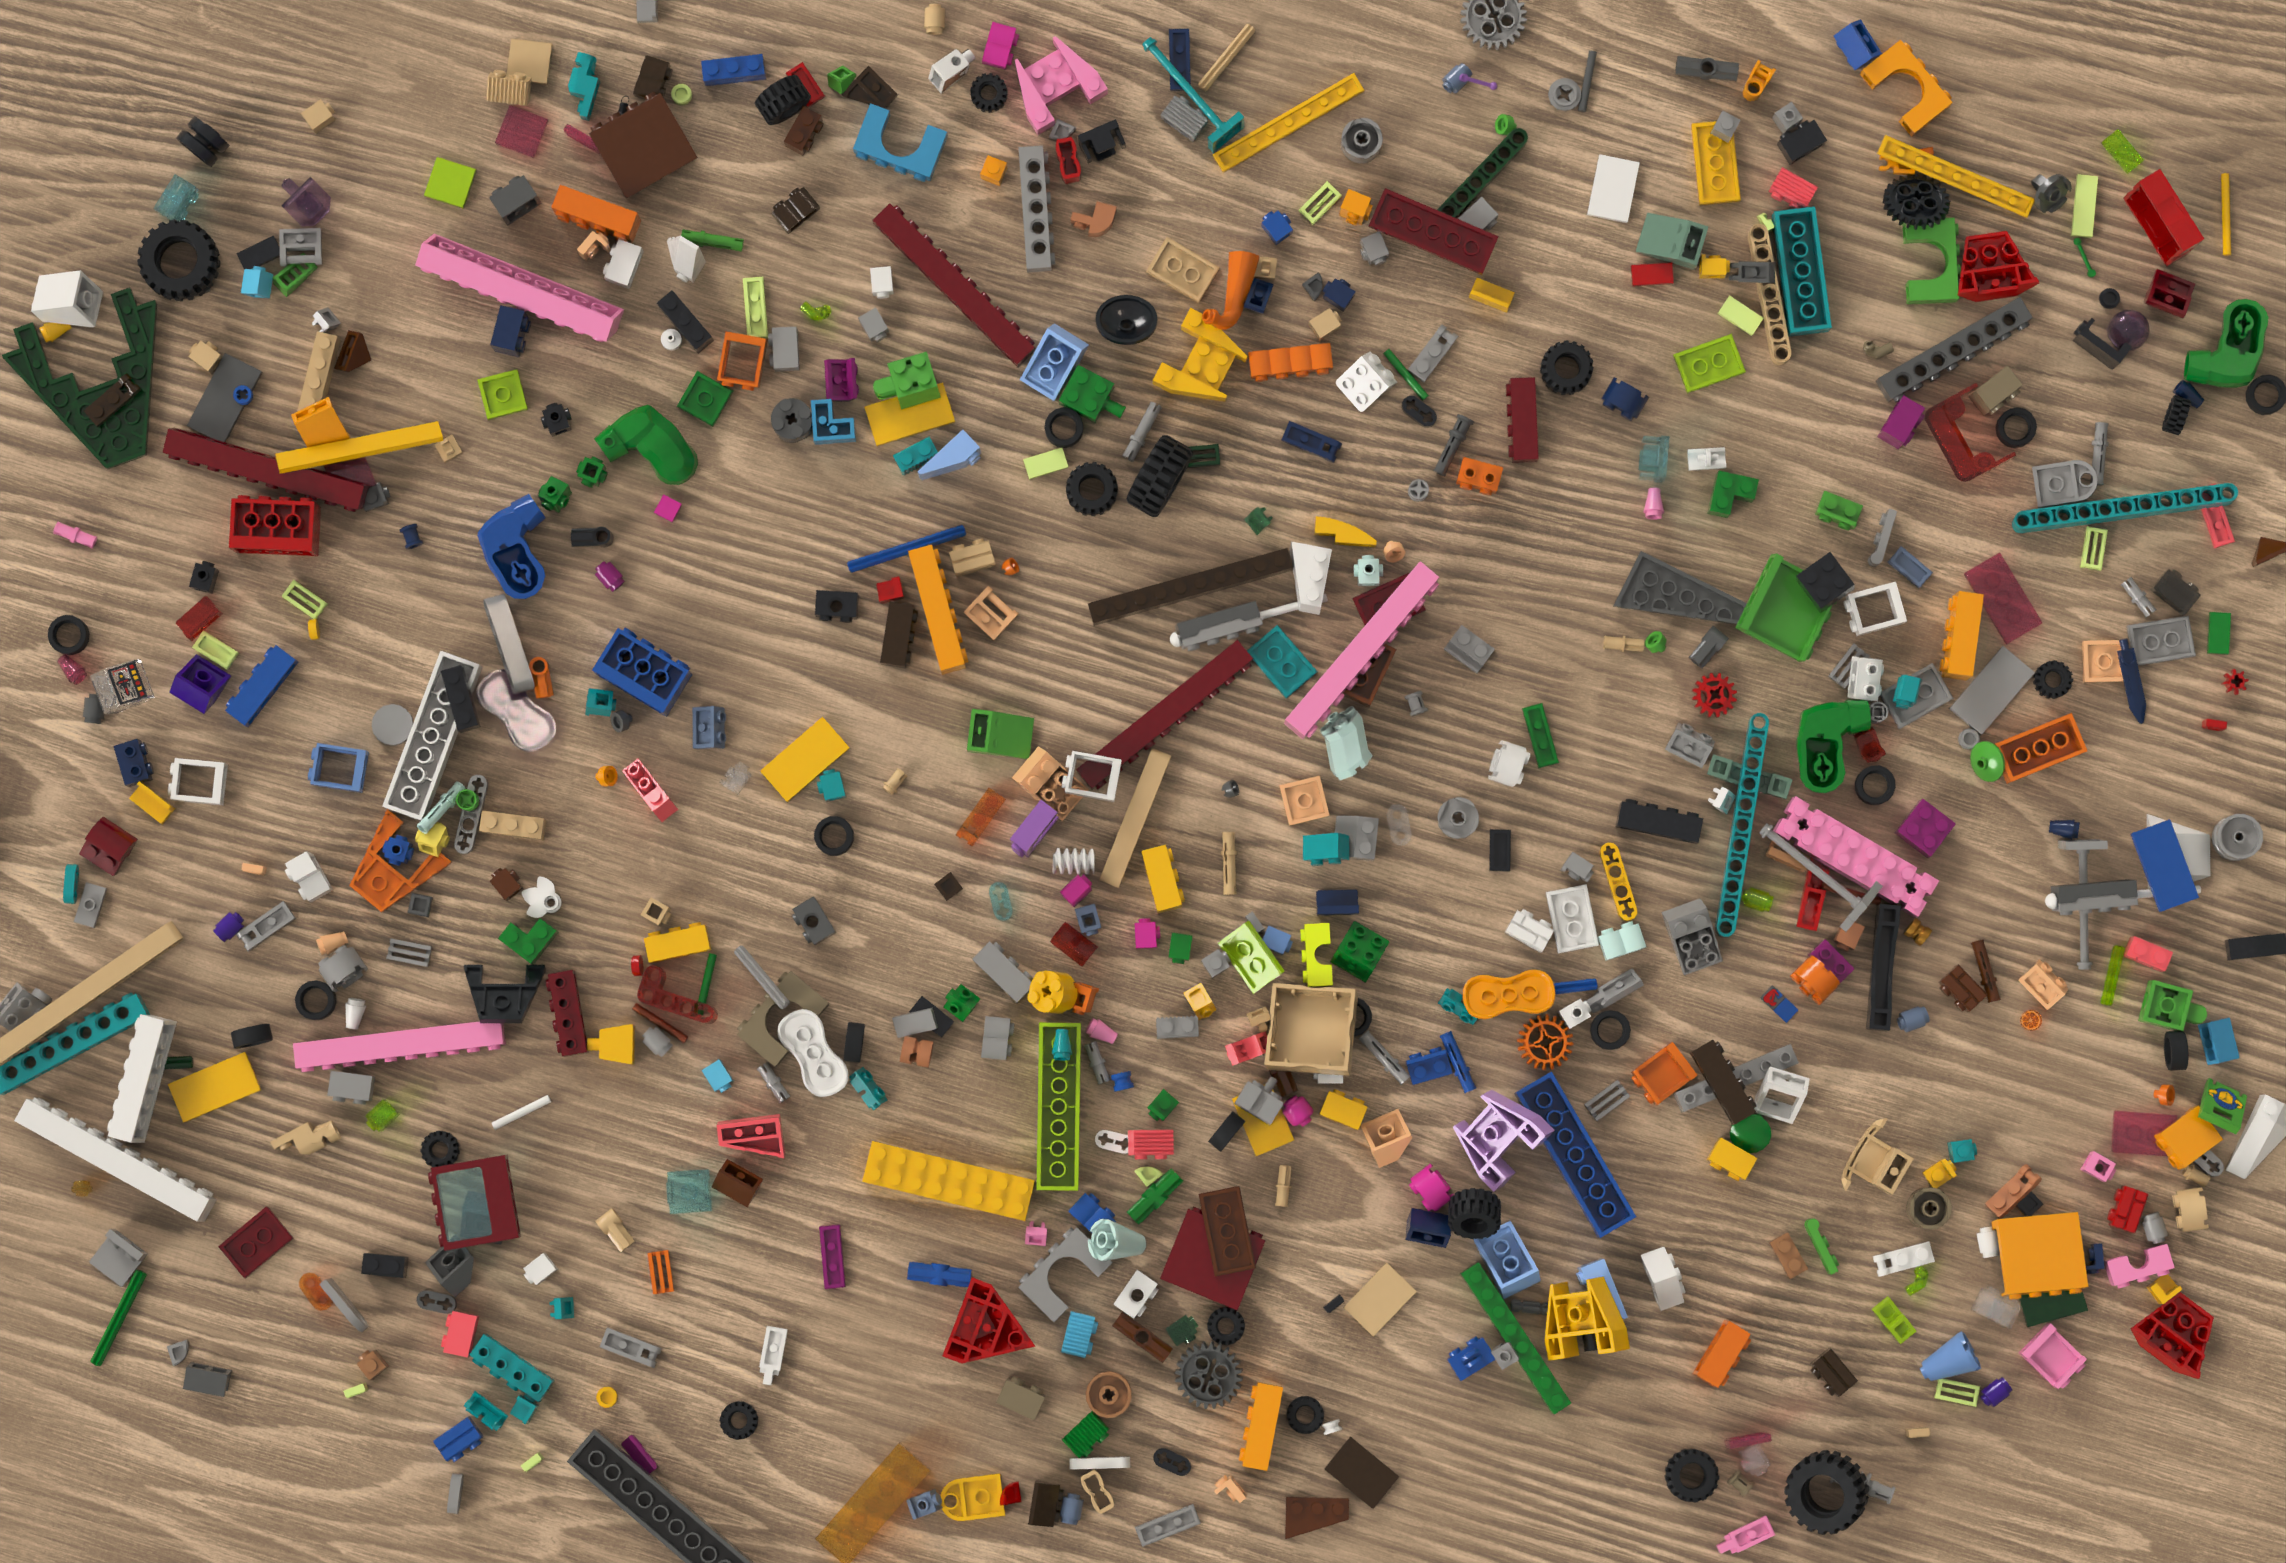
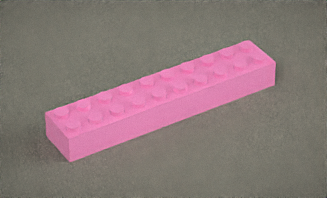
(519, 288)
(1361, 650)

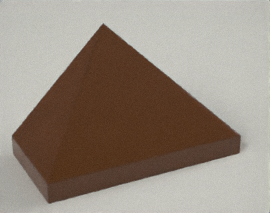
(353, 352)
(2267, 550)

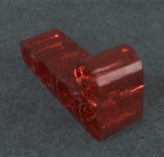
(677, 1001)

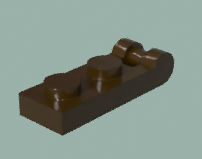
(112, 400)

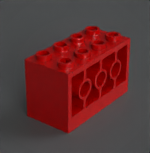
(277, 539)

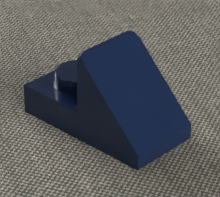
(1258, 296)

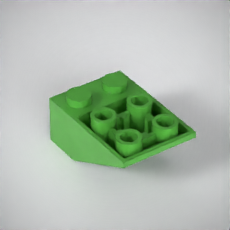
(1000, 734)

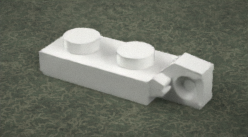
(772, 1353)

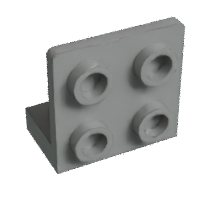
(18, 1007)
(118, 1257)

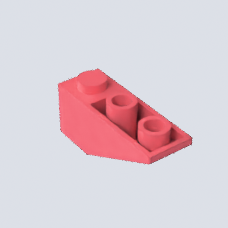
(650, 790)

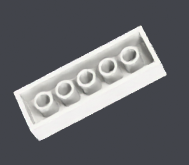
(141, 1078)

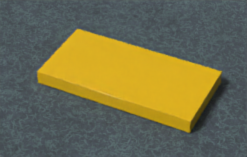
(1714, 166)
(892, 423)
(804, 759)
(214, 1087)

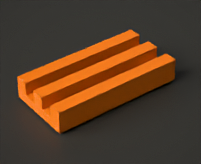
(661, 1277)

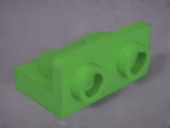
(1838, 510)

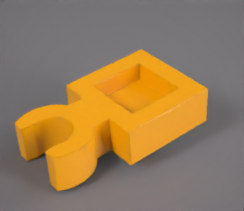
(1898, 169)

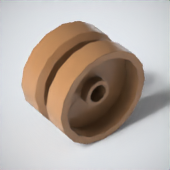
(1111, 1406)

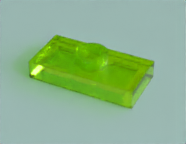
(2122, 151)

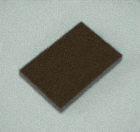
(1361, 1472)

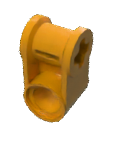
(1759, 79)

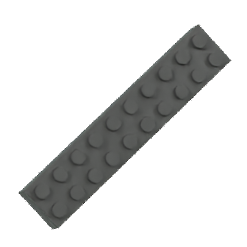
(651, 1503)

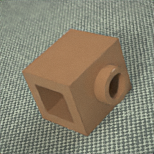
(372, 1364)

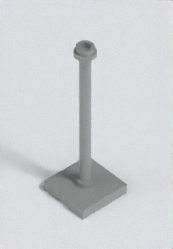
(2082, 848)
(1857, 903)

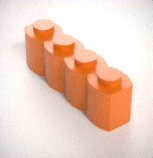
(1288, 361)

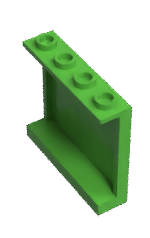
(1782, 612)

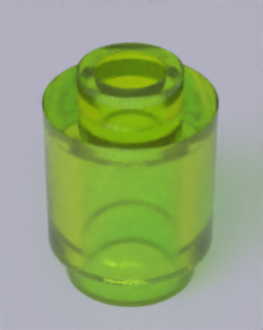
(1757, 899)

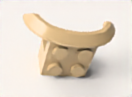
(1876, 1162)

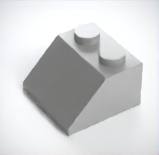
(1361, 833)

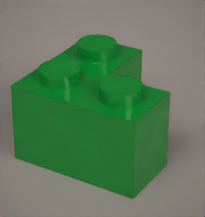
(1730, 487)
(529, 945)

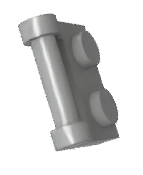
(300, 240)

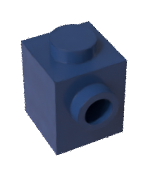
(1338, 293)

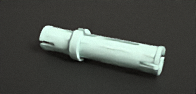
(446, 801)

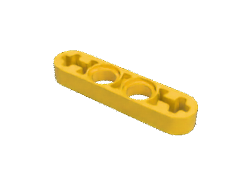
(1622, 880)

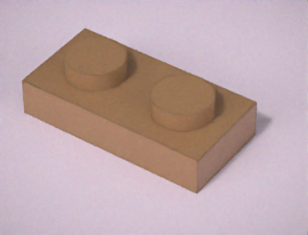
(1788, 1255)

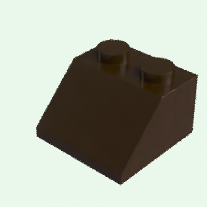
(1044, 1504)

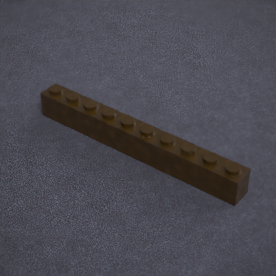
(1190, 586)

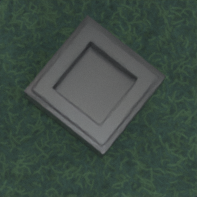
(420, 905)

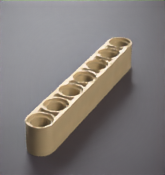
(1770, 304)
(1135, 817)

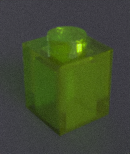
(381, 1116)

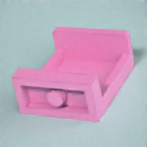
(2053, 1356)

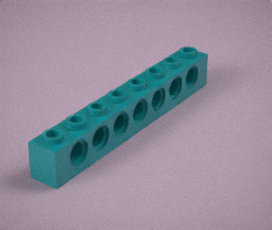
(133, 1003)

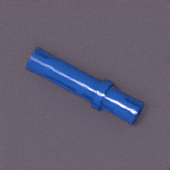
(1468, 1084)

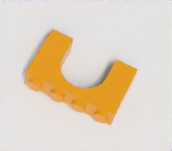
(1901, 60)

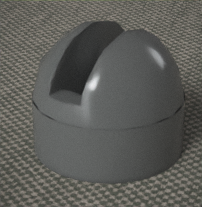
(1231, 789)

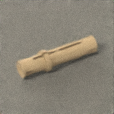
(1229, 867)

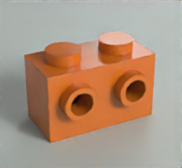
(1479, 476)

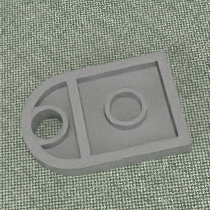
(2062, 483)
(344, 1304)

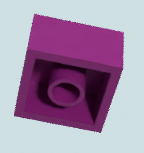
(1901, 421)
(1925, 828)

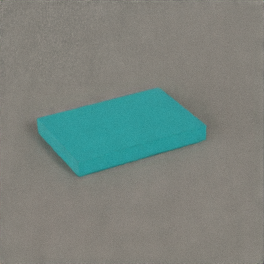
(1281, 661)

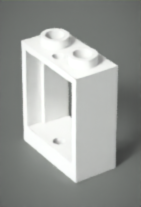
(1895, 603)
(1113, 781)
(218, 787)
(1775, 1080)

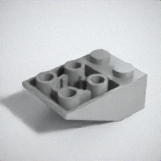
(1692, 936)

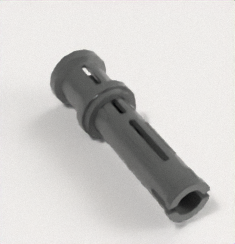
(1457, 435)

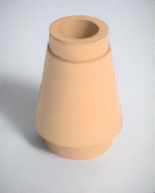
(331, 942)

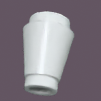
(354, 1012)

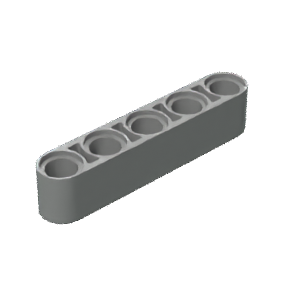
(508, 643)

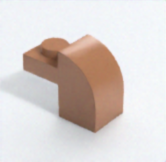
(1100, 222)

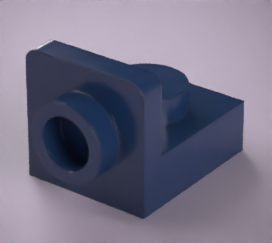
(2095, 1255)

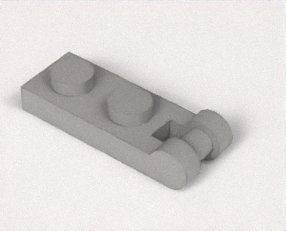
(1432, 354)
(1881, 539)
(266, 925)
(629, 1347)

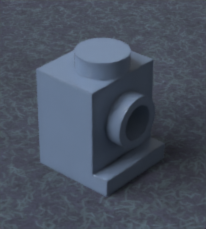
(1085, 912)
(917, 1506)

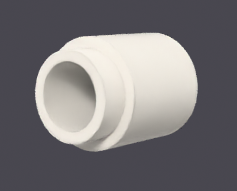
(1988, 1242)

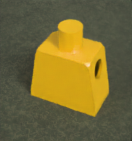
(615, 1044)

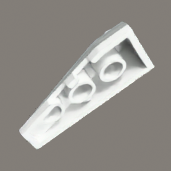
(686, 258)
(2260, 1136)

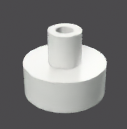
(674, 343)

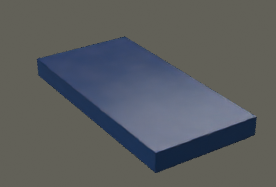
(2164, 865)

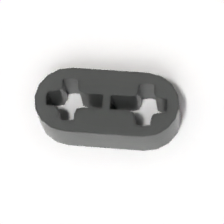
(437, 1297)

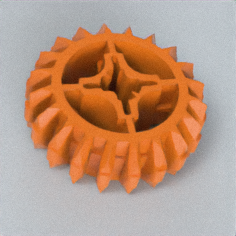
(1542, 1031)

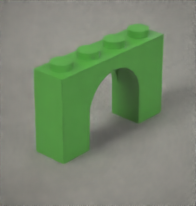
(1945, 287)

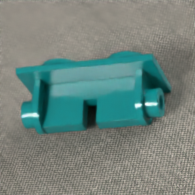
(1452, 1003)
(863, 1080)
(479, 1405)

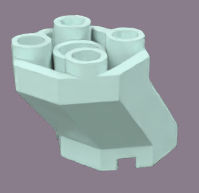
(1346, 743)

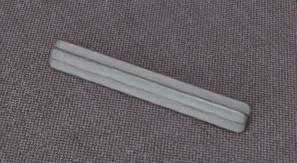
(763, 979)

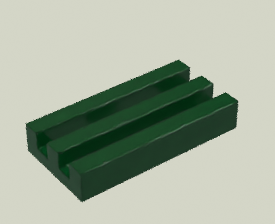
(1203, 456)

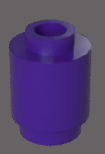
(229, 926)
(1995, 1392)

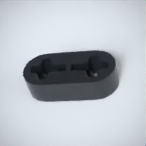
(1422, 407)
(1174, 1457)

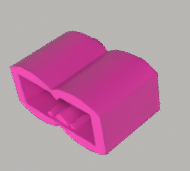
(999, 46)
(1076, 889)

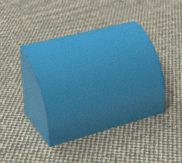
(2218, 1041)

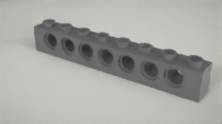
(2016, 310)

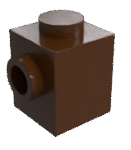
(506, 883)

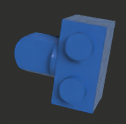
(1471, 1358)

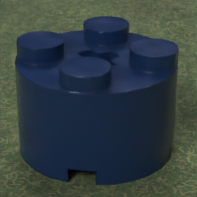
(1624, 398)

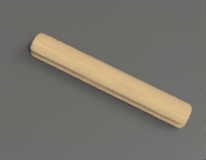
(1227, 56)

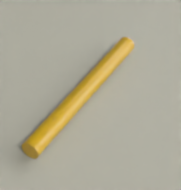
(2226, 225)

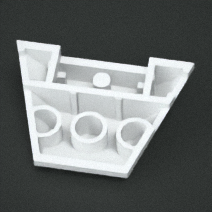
(2194, 846)

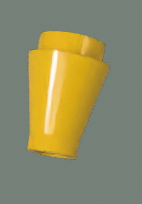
(52, 331)

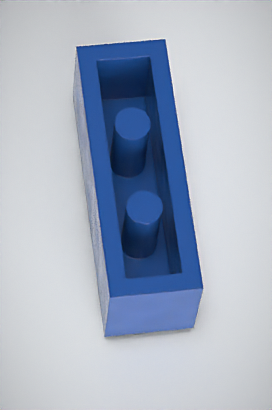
(733, 70)

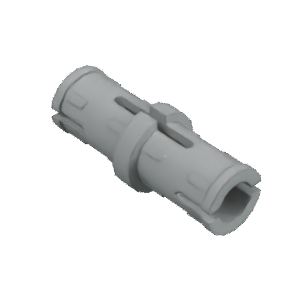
(2138, 597)
(1097, 1062)
(773, 1082)

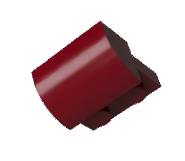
(2169, 293)
(107, 846)

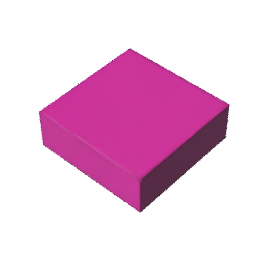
(667, 508)

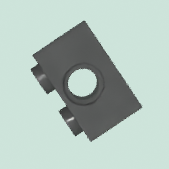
(822, 930)

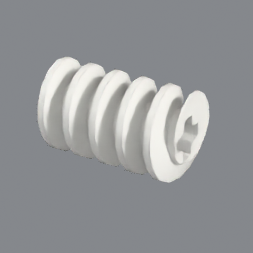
(1073, 861)

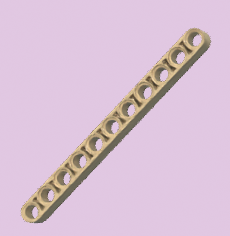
(88, 991)

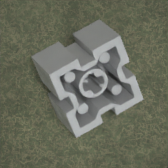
(1260, 1100)

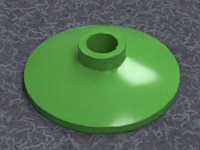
(1987, 761)

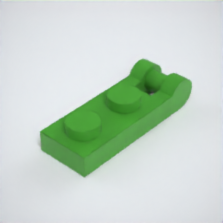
(1821, 1245)

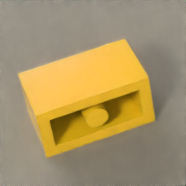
(1343, 1109)
(1732, 1159)

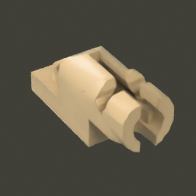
(307, 1138)

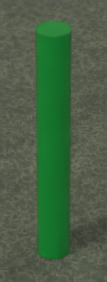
(1405, 374)
(707, 980)

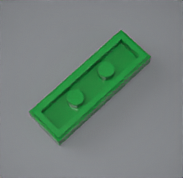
(1540, 735)

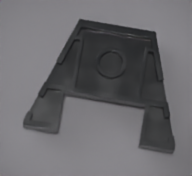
(503, 1001)

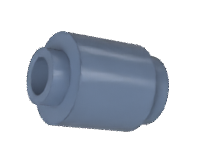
(1452, 82)
(1913, 1019)
(1071, 1509)

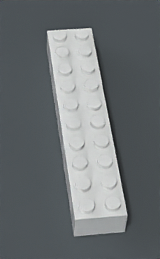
(114, 1159)

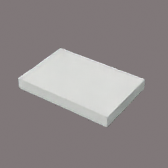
(1613, 188)
(1572, 918)

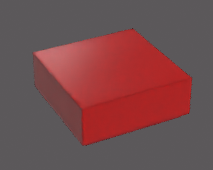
(2215, 725)

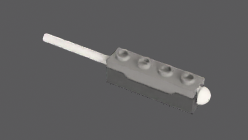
(1225, 624)
(2096, 896)

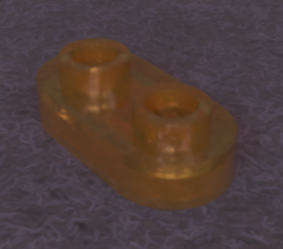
(314, 1293)

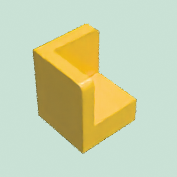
(2163, 1289)

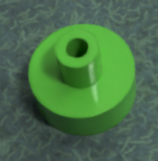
(1505, 124)
(1656, 642)

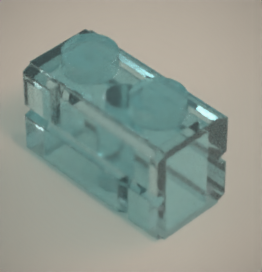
(176, 199)

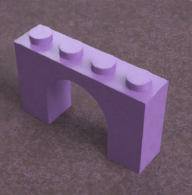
(1033, 829)

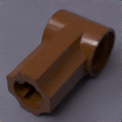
(1285, 1082)

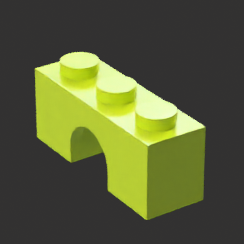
(1314, 936)

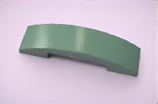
(1730, 772)

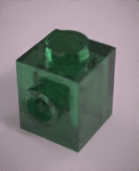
(1182, 1330)

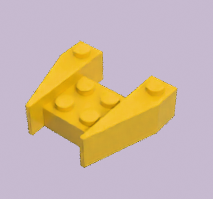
(1206, 364)
(1580, 1315)

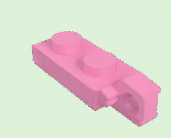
(1747, 1536)

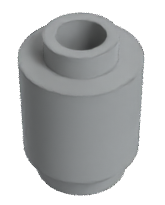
(657, 1041)
(2154, 1227)

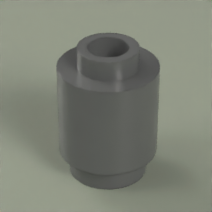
(92, 710)

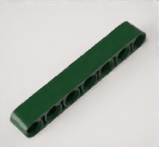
(1483, 176)

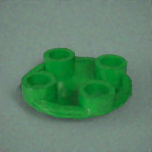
(1751, 1133)

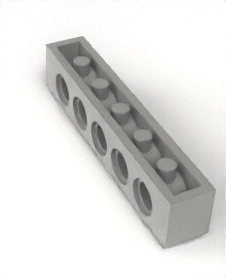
(1028, 157)
(1747, 1072)

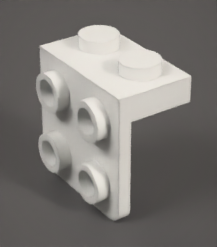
(1365, 381)

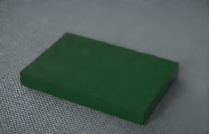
(2049, 1308)

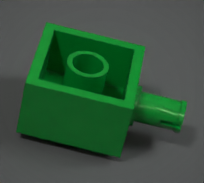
(1090, 395)

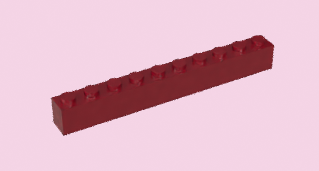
(954, 285)
(264, 468)
(1168, 712)

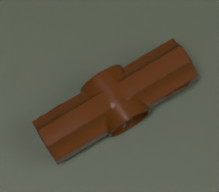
(1131, 1328)

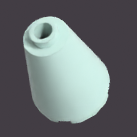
(1114, 1241)

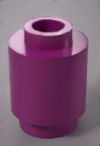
(609, 576)

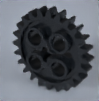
(1916, 201)

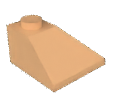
(1387, 1137)

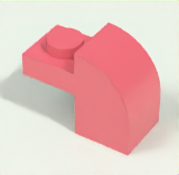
(1247, 1048)

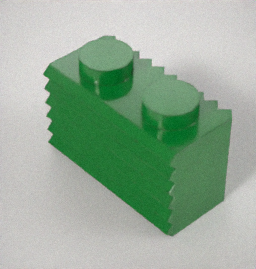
(1086, 1434)

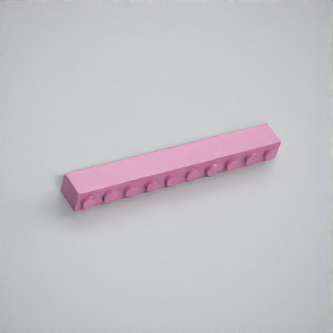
(398, 1044)

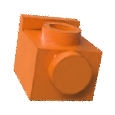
(1089, 993)

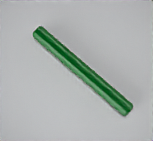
(118, 1318)

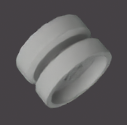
(2249, 838)

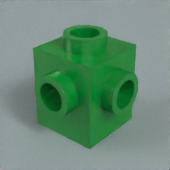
(584, 469)
(554, 494)
(961, 1002)

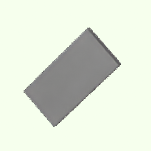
(1991, 690)

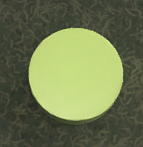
(681, 94)

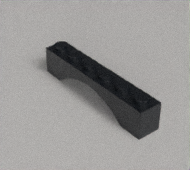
(1883, 953)

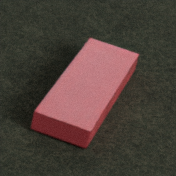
(2217, 524)

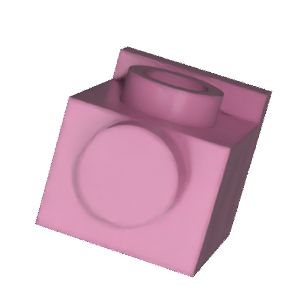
(2107, 1166)

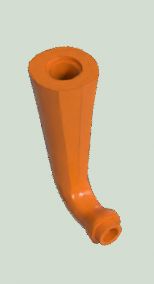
(1240, 277)

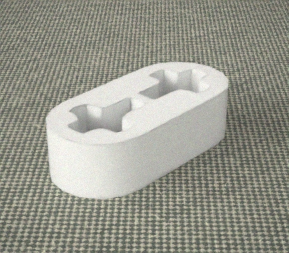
(1111, 1146)

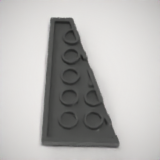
(1669, 591)

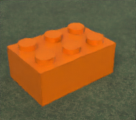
(1722, 1354)

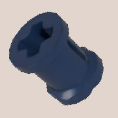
(411, 536)

